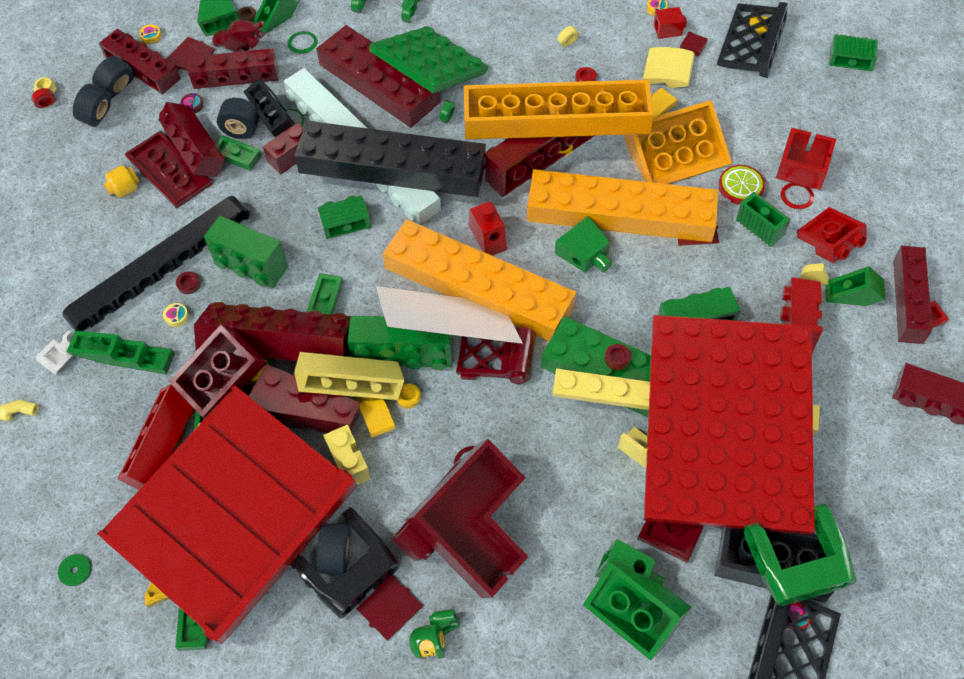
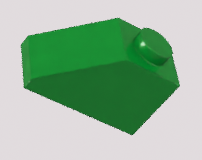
(274, 13)
(856, 288)

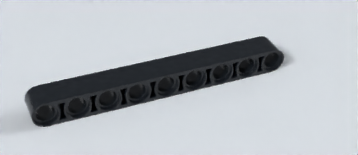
(149, 267)

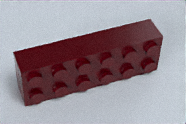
(349, 59)
(515, 158)
(278, 332)

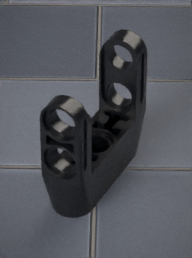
(359, 579)

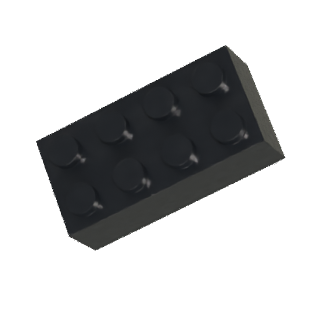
(791, 549)

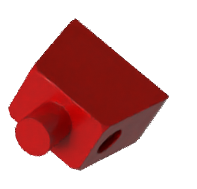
(486, 221)

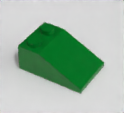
(636, 608)

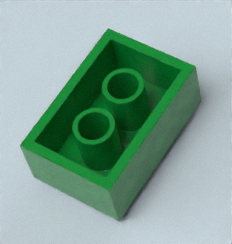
(246, 252)

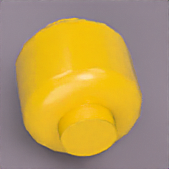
(121, 181)

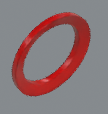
(794, 206)

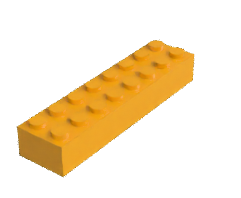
(557, 109)
(623, 205)
(478, 277)

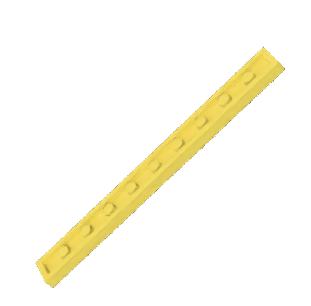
(614, 391)

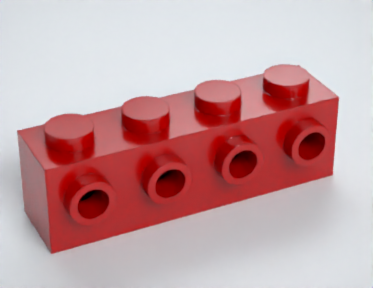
(157, 437)

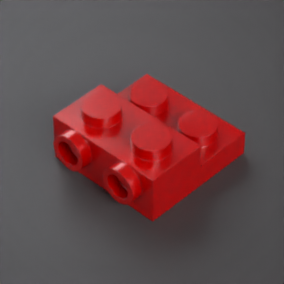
(833, 234)

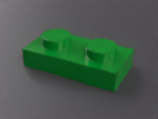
(238, 152)
(325, 294)

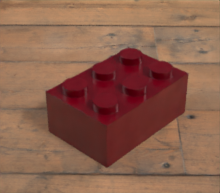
(215, 367)

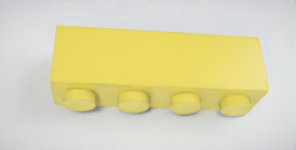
(348, 376)

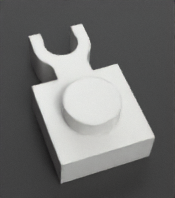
(54, 354)

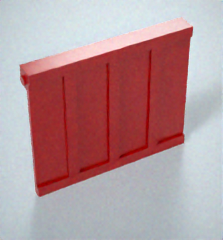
(228, 513)

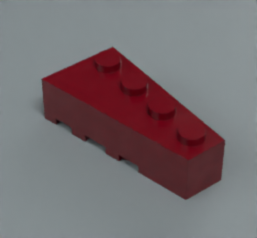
(279, 396)

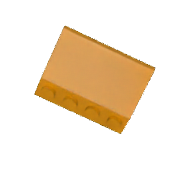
(680, 145)

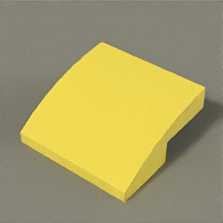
(669, 66)

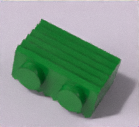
(853, 52)
(344, 216)
(762, 219)

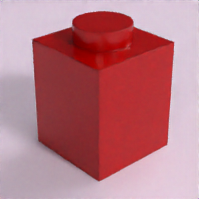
(669, 22)

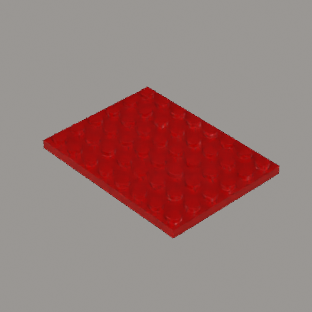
(730, 425)

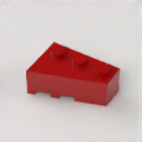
(802, 305)

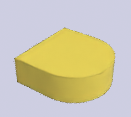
(815, 272)

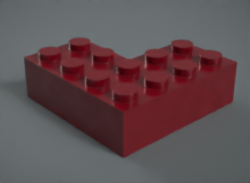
(460, 524)

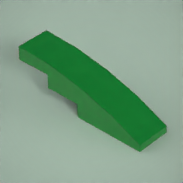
(115, 351)

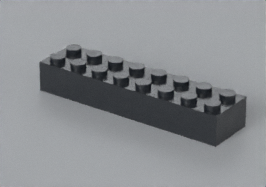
(391, 158)

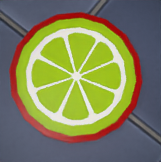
(739, 182)

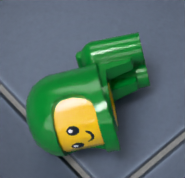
(430, 639)

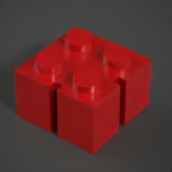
(804, 166)

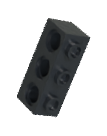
(269, 107)

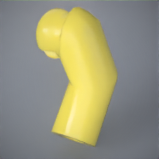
(16, 406)

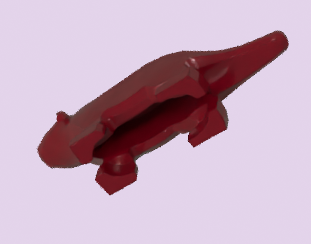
(239, 36)

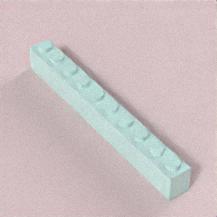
(323, 107)

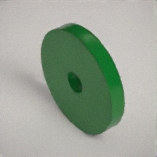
(83, 570)

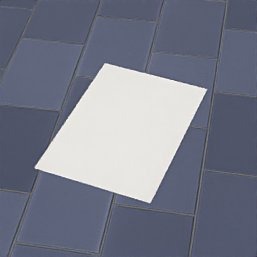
(444, 315)

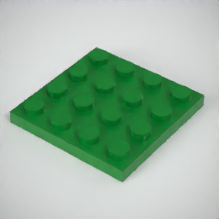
(429, 59)

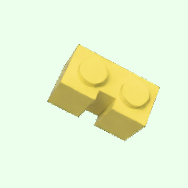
(346, 455)

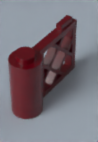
(515, 361)

